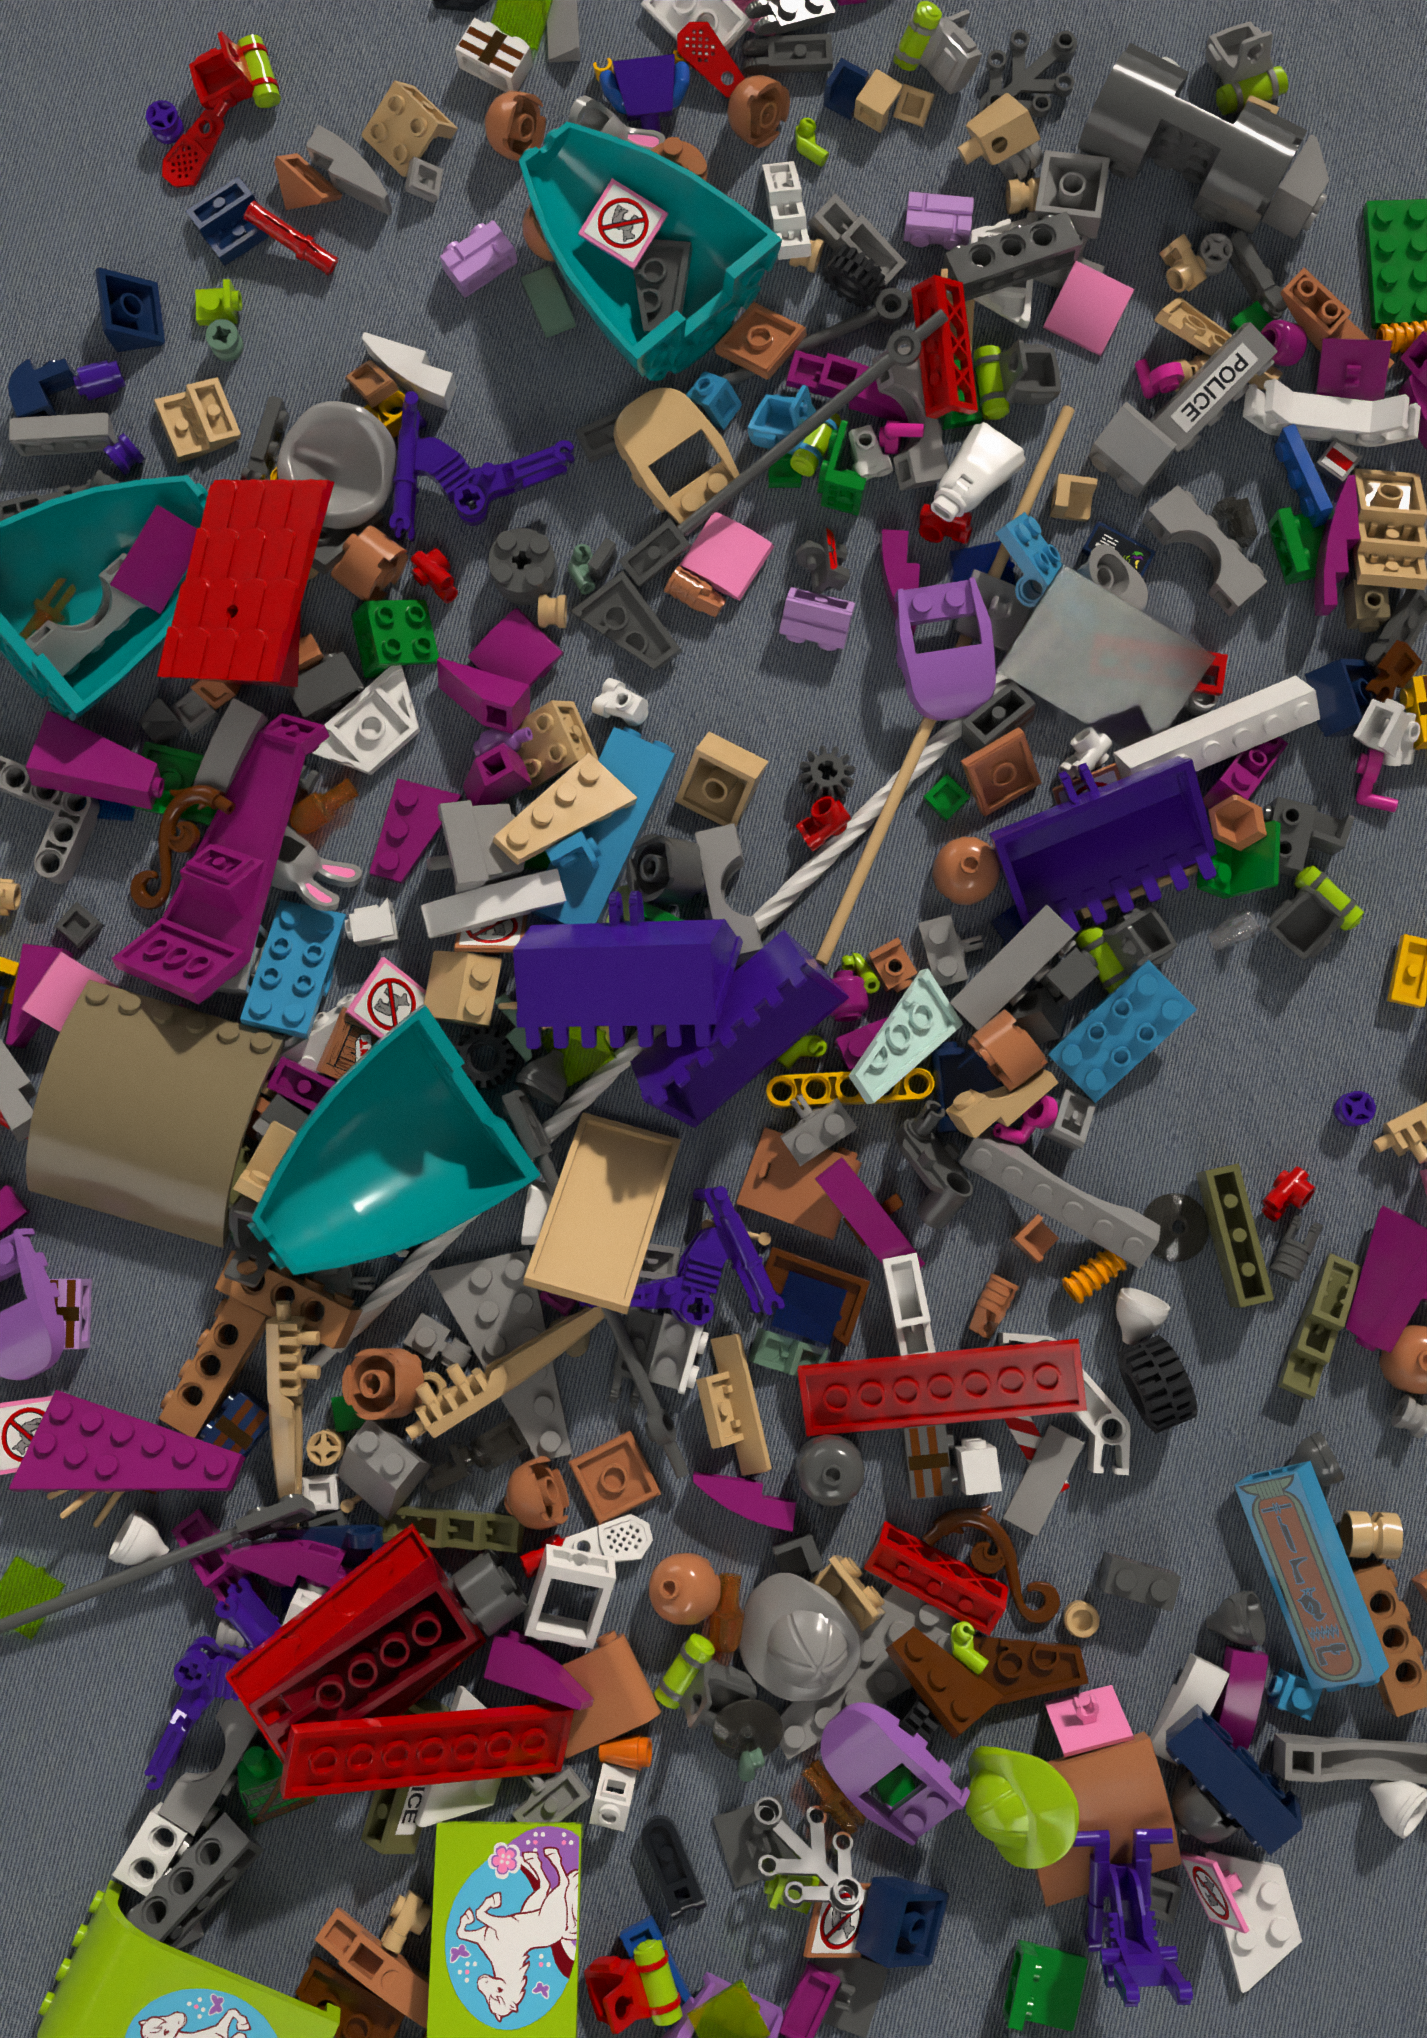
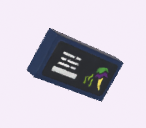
(1133, 552)

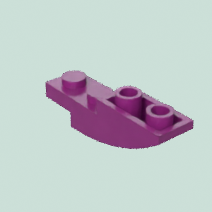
(832, 375)
(287, 1558)

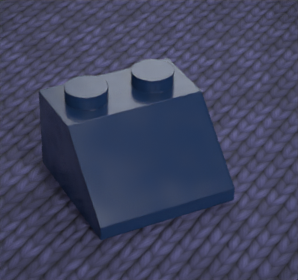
(1341, 695)
(901, 1922)

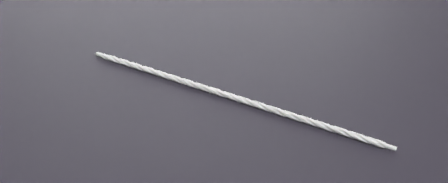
(605, 1076)

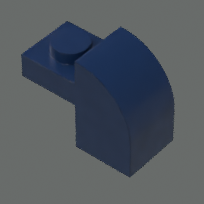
(31, 387)

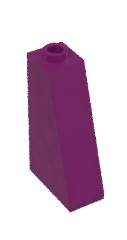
(91, 766)
(1390, 1281)

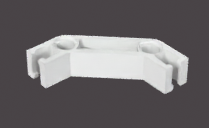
(1332, 417)
(1098, 1411)

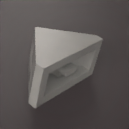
(1072, 1120)
(660, 1262)

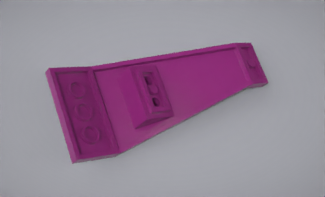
(226, 884)

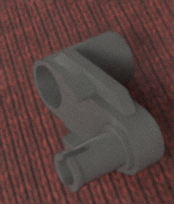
(935, 1166)

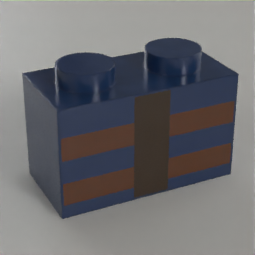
(240, 1425)

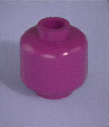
(1288, 340)
(858, 997)

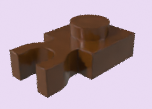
(1396, 671)

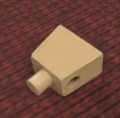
(999, 132)

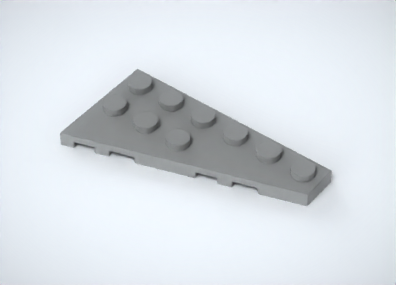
(497, 1318)
(877, 1676)

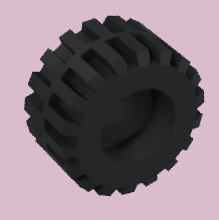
(1157, 1384)

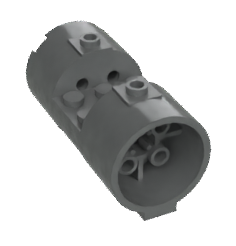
(1145, 118)

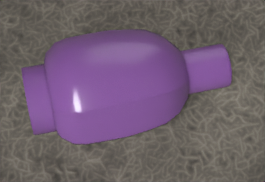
(493, 737)

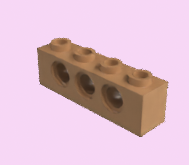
(339, 1314)
(176, 1405)
(1410, 1692)

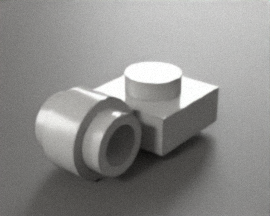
(430, 1338)

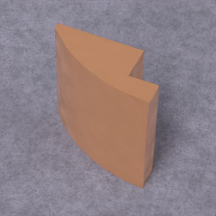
(1116, 1792)

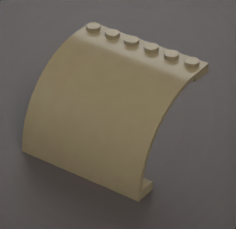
(147, 1111)

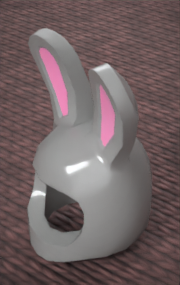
(604, 120)
(300, 865)

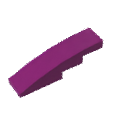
(1338, 537)
(864, 1212)

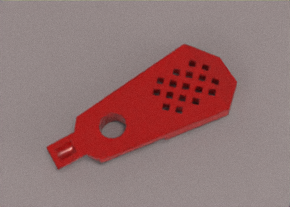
(716, 64)
(194, 142)

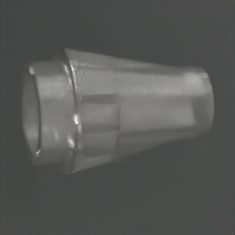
(1235, 929)

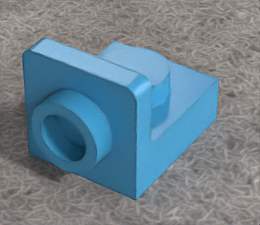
(716, 398)
(568, 851)
(1293, 1694)

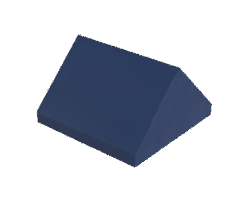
(129, 310)

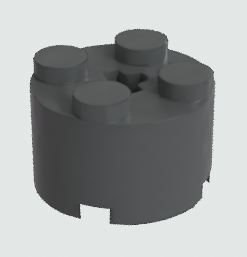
(512, 551)
(665, 870)
(489, 1591)

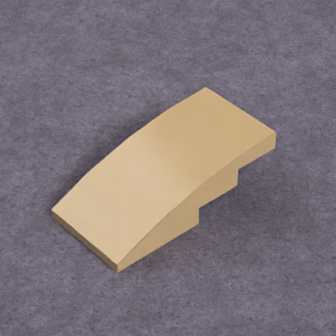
(1390, 529)

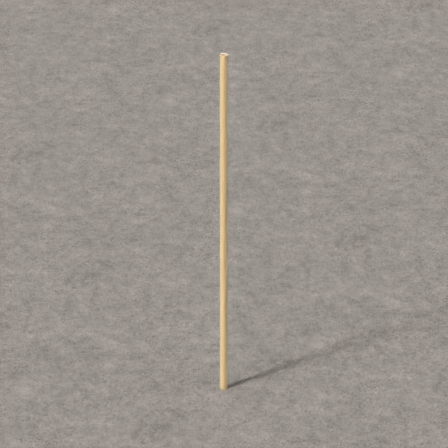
(926, 726)

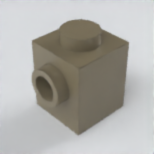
(1366, 606)

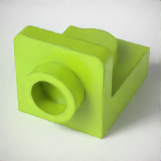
(218, 304)
(775, 1888)

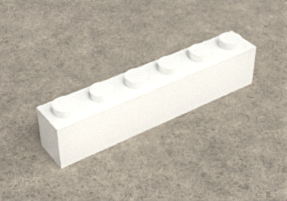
(1227, 729)

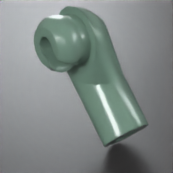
(579, 569)
(748, 1763)

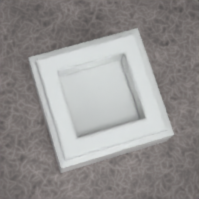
(322, 1491)

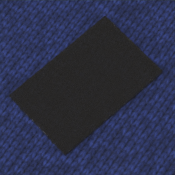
(1104, 660)

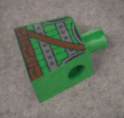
(260, 1784)

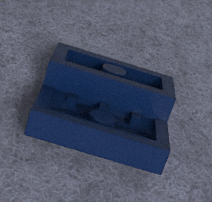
(222, 221)

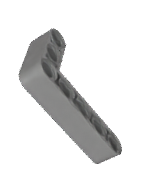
(63, 819)

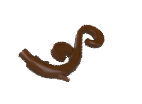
(168, 840)
(953, 1522)

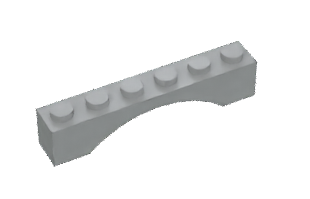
(1107, 1224)
(1340, 1758)

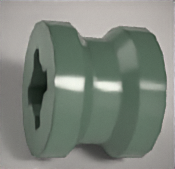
(231, 346)

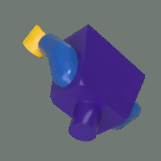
(645, 87)

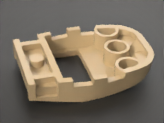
(655, 427)

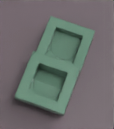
(548, 301)
(517, 1036)
(784, 1352)

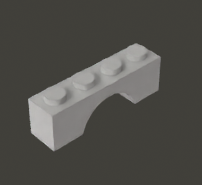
(923, 458)
(1181, 520)
(70, 644)
(721, 859)
(195, 1795)

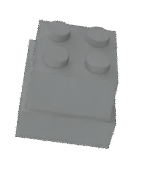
(470, 845)

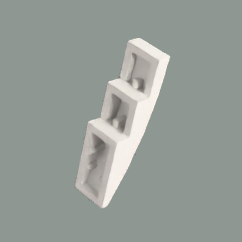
(786, 209)
(493, 903)

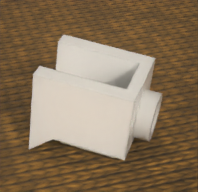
(1373, 721)
(372, 925)
(612, 1808)

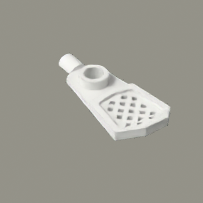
(598, 1543)

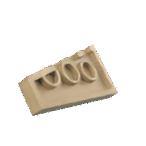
(1202, 333)
(571, 803)

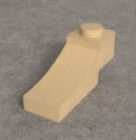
(976, 1111)

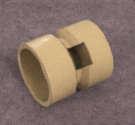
(1374, 1534)

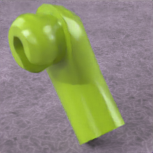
(806, 142)
(857, 964)
(806, 1047)
(963, 1647)

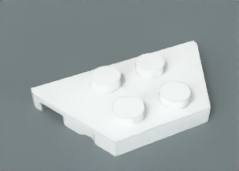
(1015, 300)
(372, 724)
(455, 1799)
(1268, 1914)

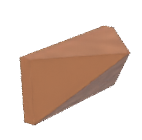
(302, 183)

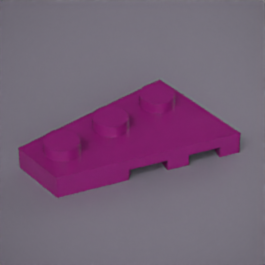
(408, 829)

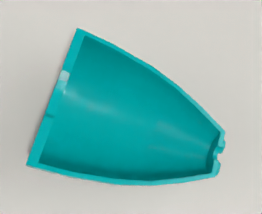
(726, 240)
(76, 541)
(389, 1157)

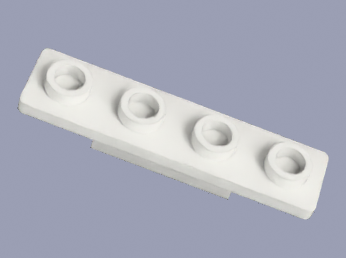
(309, 1051)

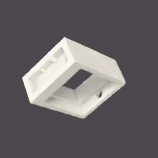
(577, 1568)

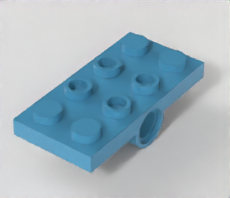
(1033, 556)
(294, 970)
(1121, 1030)

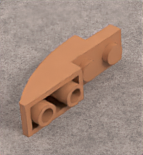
(1319, 311)
(375, 1966)

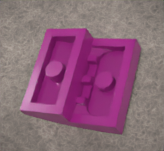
(516, 650)

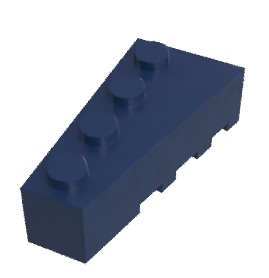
(1234, 1780)

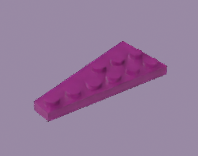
(110, 1451)

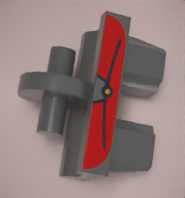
(824, 562)

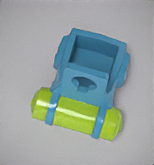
(782, 414)

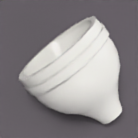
(1139, 1314)
(137, 1541)
(1400, 1804)

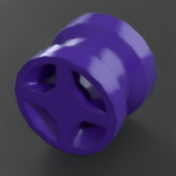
(164, 113)
(124, 454)
(1361, 1105)

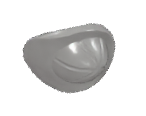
(342, 446)
(799, 1639)

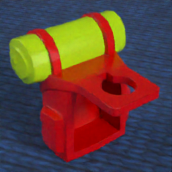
(235, 73)
(634, 1988)

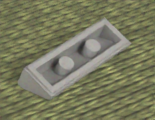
(563, 31)
(61, 434)
(1043, 1480)

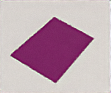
(156, 560)

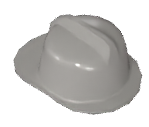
(1116, 575)

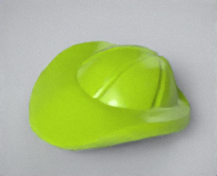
(1021, 1806)

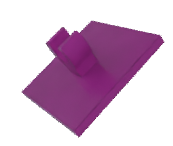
(1353, 368)

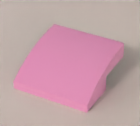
(1088, 308)
(727, 555)
(59, 990)

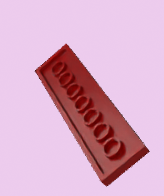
(942, 1387)
(424, 1749)

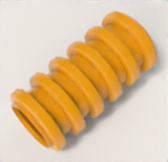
(1402, 335)
(1093, 1275)

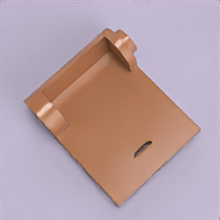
(791, 1190)
(618, 1690)

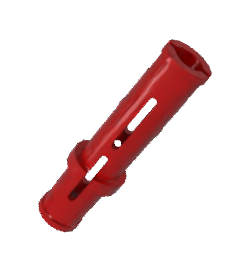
(301, 245)

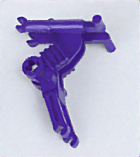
(455, 478)
(702, 1266)
(208, 1672)
(1131, 1952)

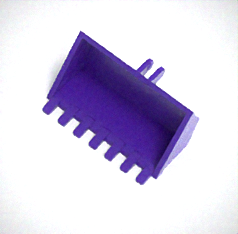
(1107, 843)
(624, 977)
(765, 1012)

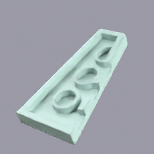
(907, 1037)

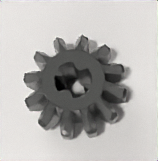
(814, 778)

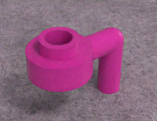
(1161, 379)
(891, 434)
(1369, 768)
(1039, 1116)

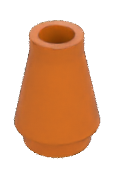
(627, 1752)

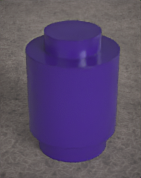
(99, 379)

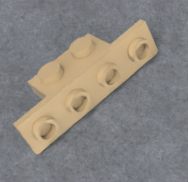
(732, 1406)

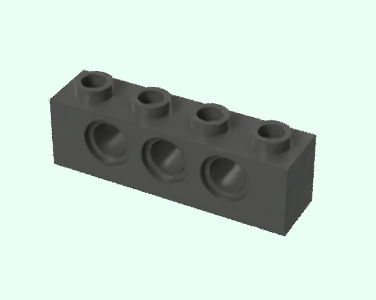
(1029, 260)
(209, 1884)

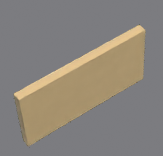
(603, 1213)

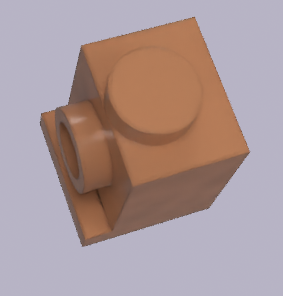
(880, 959)

